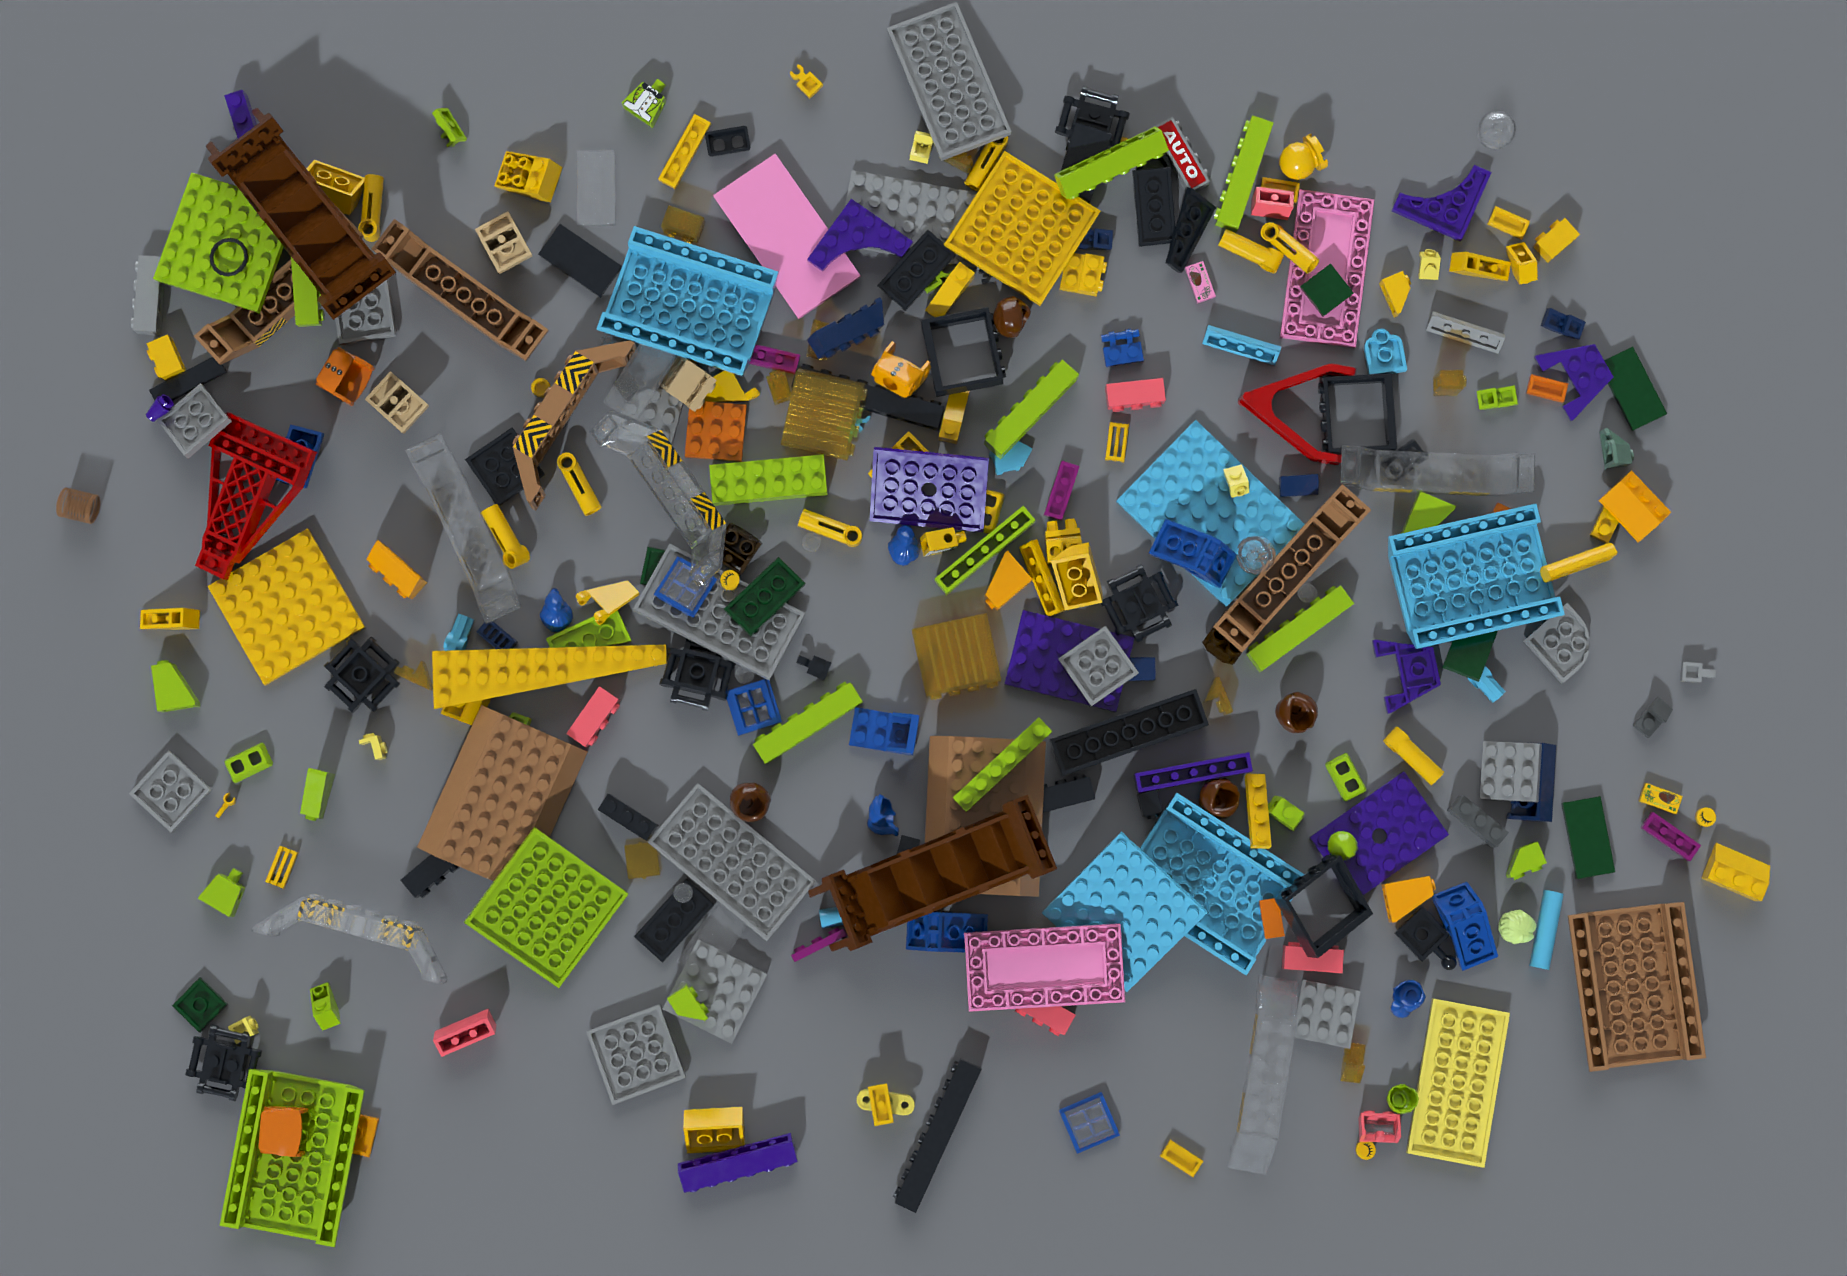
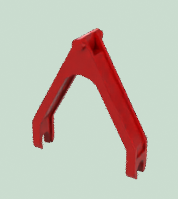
(1260, 405)

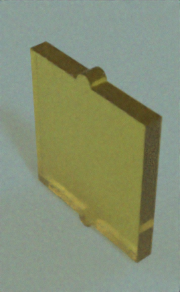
(641, 860)

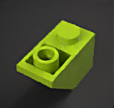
(1525, 859)
(686, 1004)
(324, 1006)

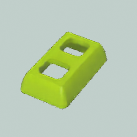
(249, 769)
(1340, 780)

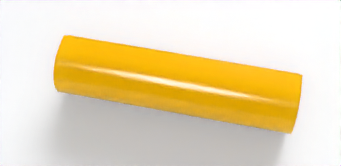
(1578, 562)
(1042, 578)

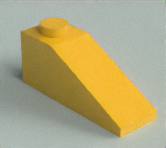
(1479, 266)
(950, 290)
(953, 417)
(170, 619)

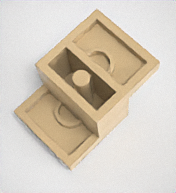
(503, 242)
(688, 383)
(397, 402)

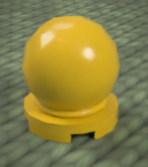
(1301, 159)

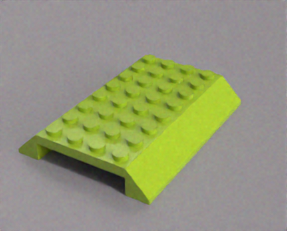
(293, 1193)

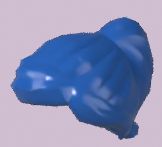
(904, 546)
(556, 612)
(881, 817)
(1406, 998)

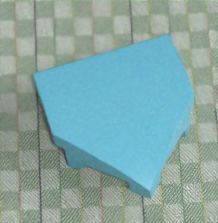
(1013, 459)

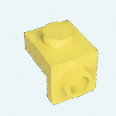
(921, 147)
(1429, 264)
(1237, 481)
(379, 747)
(247, 1024)

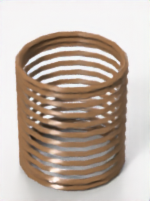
(77, 506)

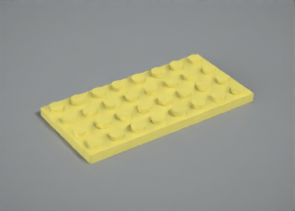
(1458, 1083)

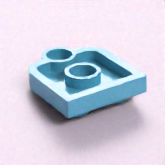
(1384, 353)

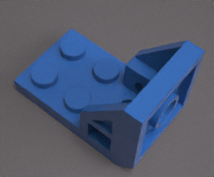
(1194, 551)
(884, 731)
(1467, 925)
(943, 931)

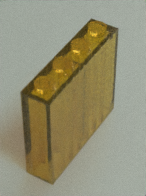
(823, 414)
(956, 656)

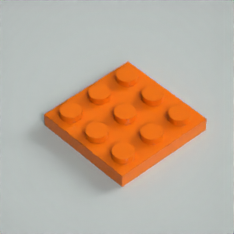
(716, 432)

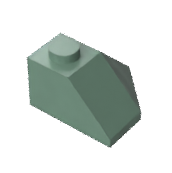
(1615, 450)

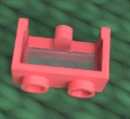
(1379, 1127)

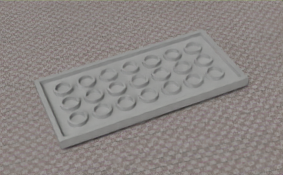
(949, 81)
(911, 206)
(715, 628)
(732, 862)

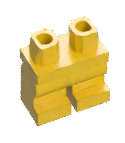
(1059, 540)

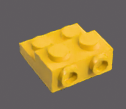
(1083, 274)

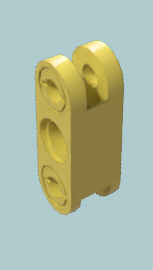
(896, 1101)

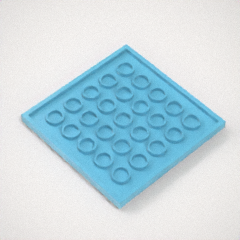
(1133, 891)

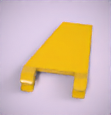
(729, 390)
(609, 598)

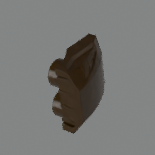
(735, 554)
(1220, 647)

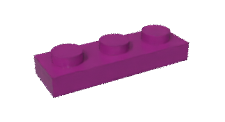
(775, 359)
(1061, 490)
(1670, 836)
(818, 943)

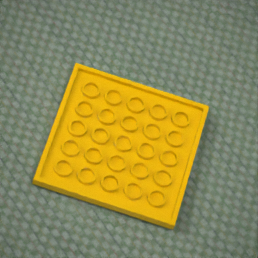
(1021, 228)
(286, 607)

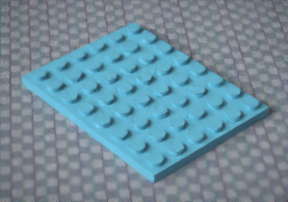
(1192, 491)

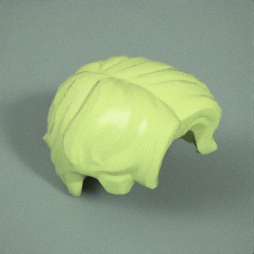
(1516, 927)

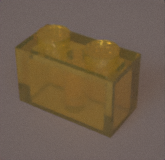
(682, 224)
(1448, 383)

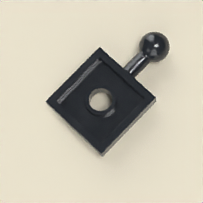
(1435, 936)

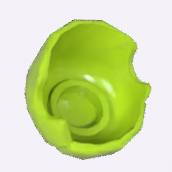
(1343, 844)
(1402, 1099)

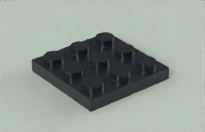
(498, 469)

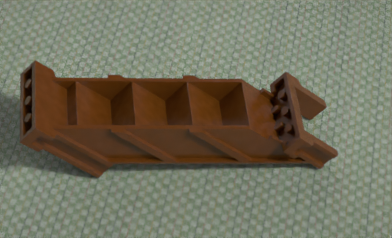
(301, 216)
(939, 873)

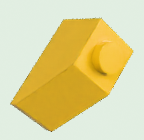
(1522, 263)
(1395, 291)

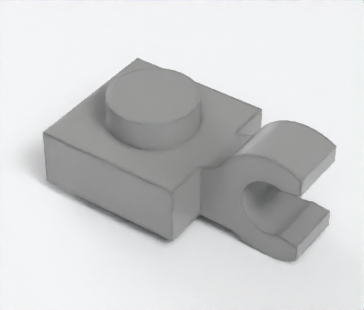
(1694, 673)

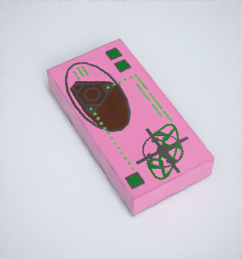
(1200, 282)

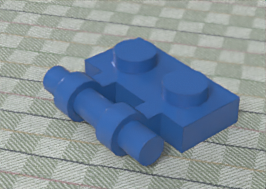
(1124, 353)

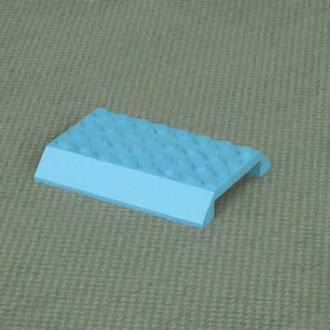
(689, 301)
(1472, 576)
(1221, 875)

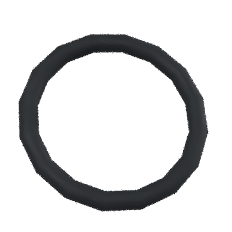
(214, 249)

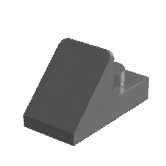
(1653, 717)

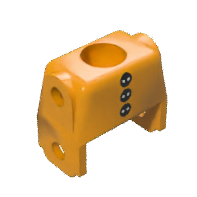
(899, 374)

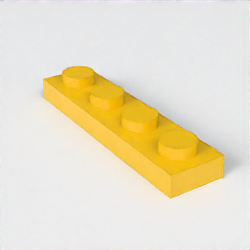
(684, 151)
(1257, 811)

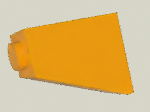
(1007, 582)
(1406, 895)

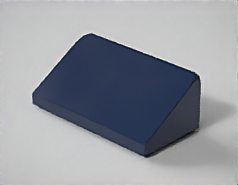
(1299, 485)
(1145, 667)

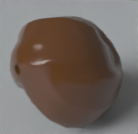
(1011, 316)
(1296, 712)
(1219, 798)
(750, 801)

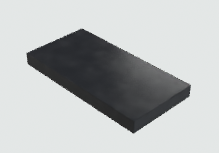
(1085, 143)
(1154, 206)
(580, 260)
(916, 270)
(673, 923)

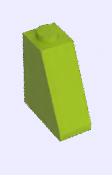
(1427, 512)
(171, 688)
(316, 793)

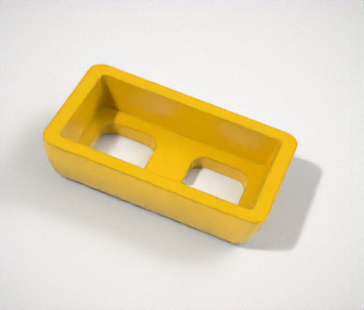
(994, 511)

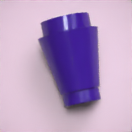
(160, 407)

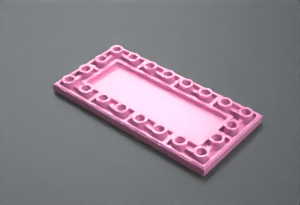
(783, 233)
(1337, 233)
(1044, 967)

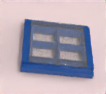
(680, 589)
(753, 707)
(1089, 1122)

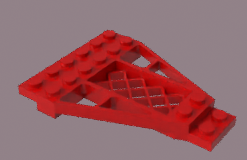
(266, 452)

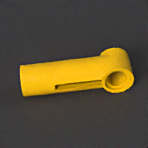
(978, 175)
(371, 206)
(1266, 258)
(1303, 258)
(587, 501)
(811, 520)
(513, 552)
(1401, 744)

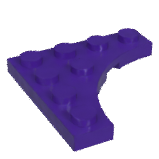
(1446, 212)
(856, 230)

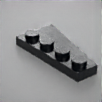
(1191, 223)

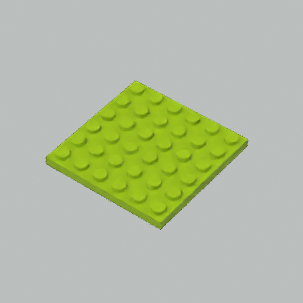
(205, 216)
(546, 907)

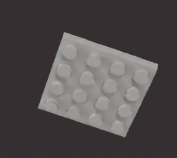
(723, 985)
(636, 1054)

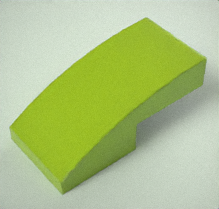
(1497, 398)

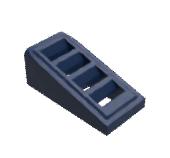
(511, 643)

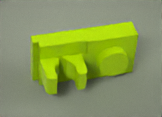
(450, 126)

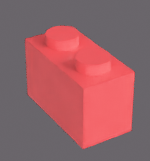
(1272, 203)

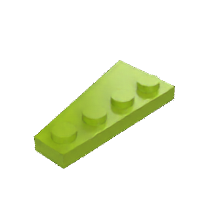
(591, 634)

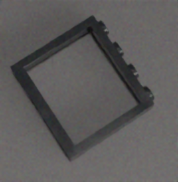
(956, 319)
(1388, 408)
(1344, 927)

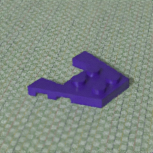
(1585, 370)
(1416, 670)

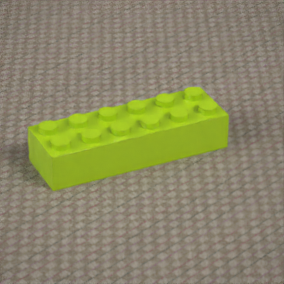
(768, 480)

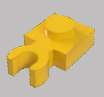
(807, 82)

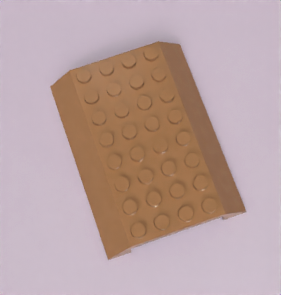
(954, 764)
(498, 792)
(1636, 986)

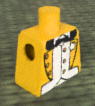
(934, 542)

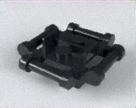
(1092, 115)
(1139, 603)
(361, 674)
(696, 674)
(223, 1061)

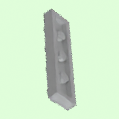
(1465, 332)

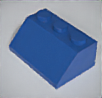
(307, 438)

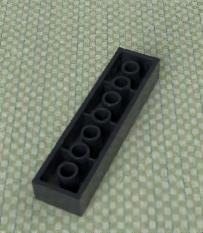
(1128, 732)

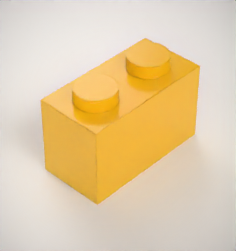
(1555, 240)
(165, 357)

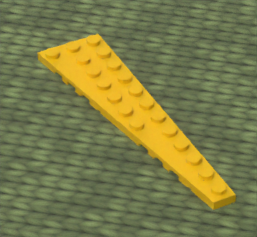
(492, 673)

